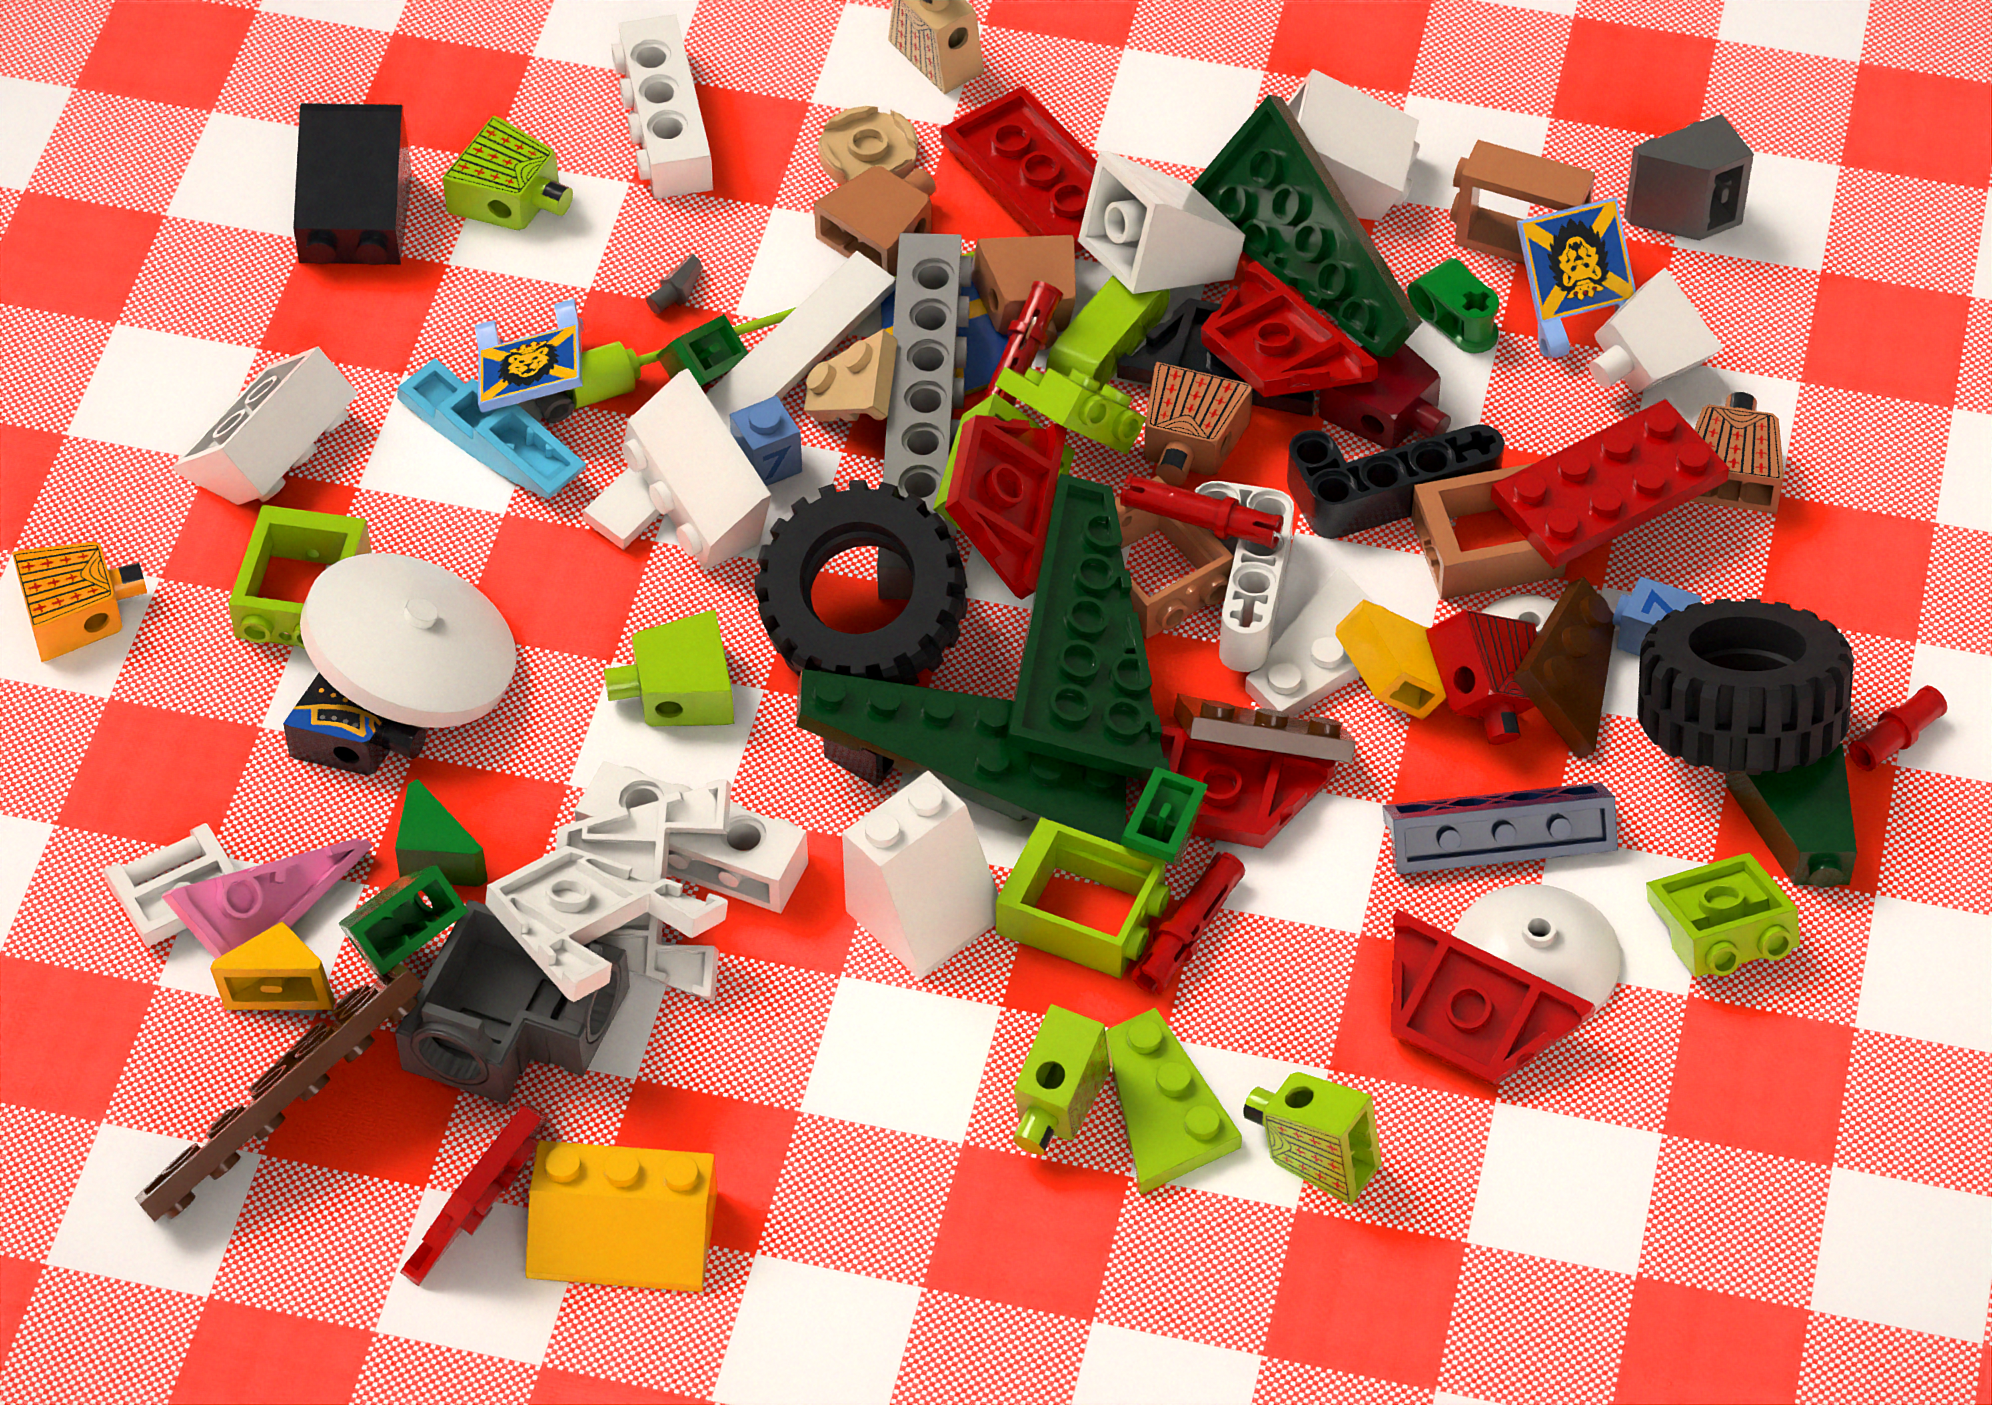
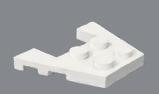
(641, 841)
(579, 897)

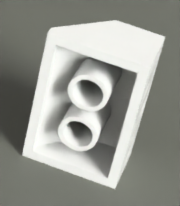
(269, 428)
(697, 472)

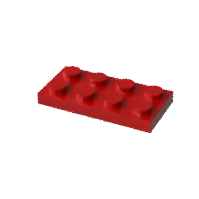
(1026, 162)
(1609, 483)

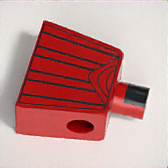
(1477, 666)

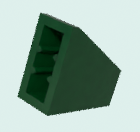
(1803, 818)

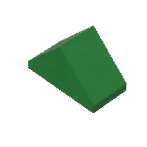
(705, 351)
(1165, 816)
(434, 837)

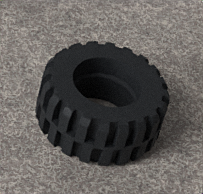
(851, 521)
(1745, 686)

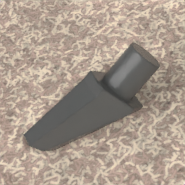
(676, 285)

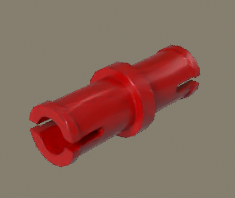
(1897, 728)

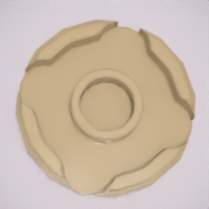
(866, 139)

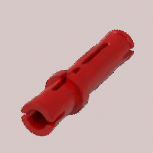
(1040, 304)
(1222, 516)
(1178, 938)

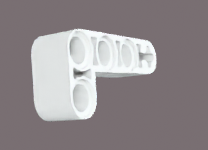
(1254, 578)

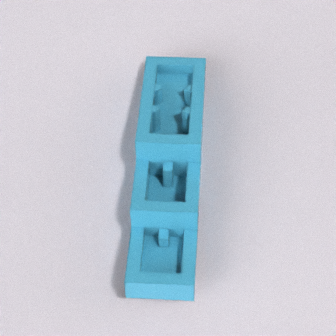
(499, 438)

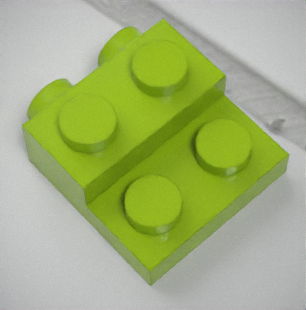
(1078, 404)
(1725, 915)

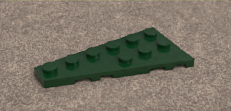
(1304, 228)
(1084, 653)
(963, 746)

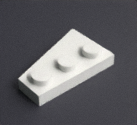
(1308, 656)

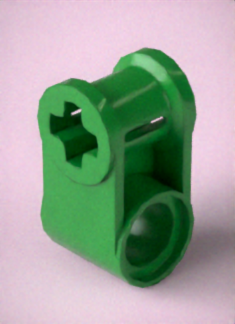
(1457, 305)

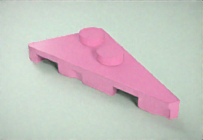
(250, 901)

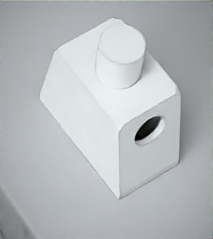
(1652, 337)

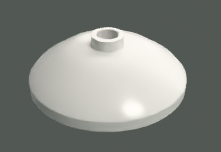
(1579, 942)

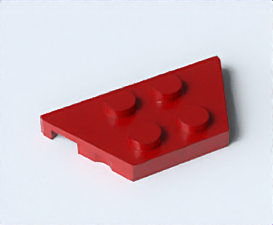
(1281, 340)
(1006, 493)
(1248, 788)
(1473, 1004)
(479, 1190)

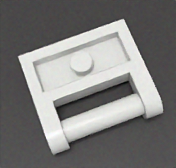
(144, 904)

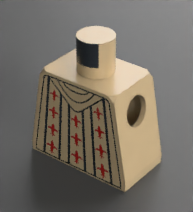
(938, 40)

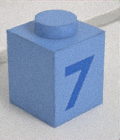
(768, 439)
(1644, 607)

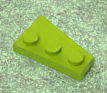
(1165, 1103)

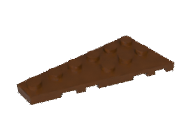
(294, 1074)

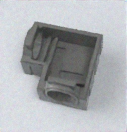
(495, 1010)

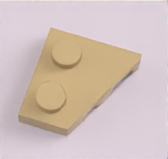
(853, 381)

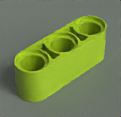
(1106, 329)

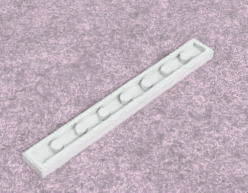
(764, 372)

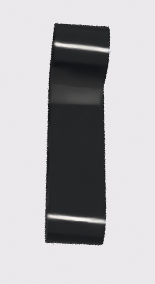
(1379, 488)

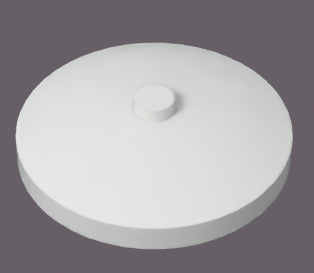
(408, 640)

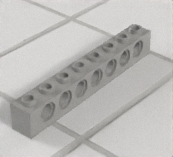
(924, 379)

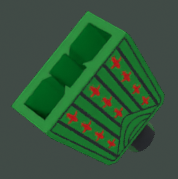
(399, 921)

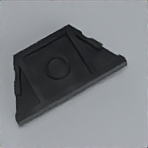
(1180, 345)

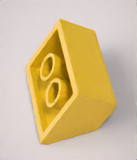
(620, 1216)

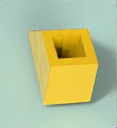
(1392, 658)

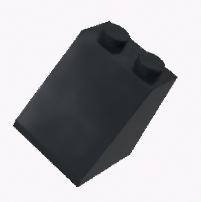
(351, 184)

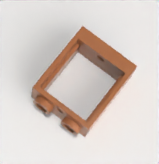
(1515, 176)
(1478, 569)
(1201, 588)

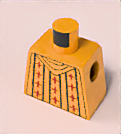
(73, 595)

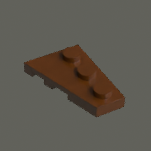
(1570, 665)

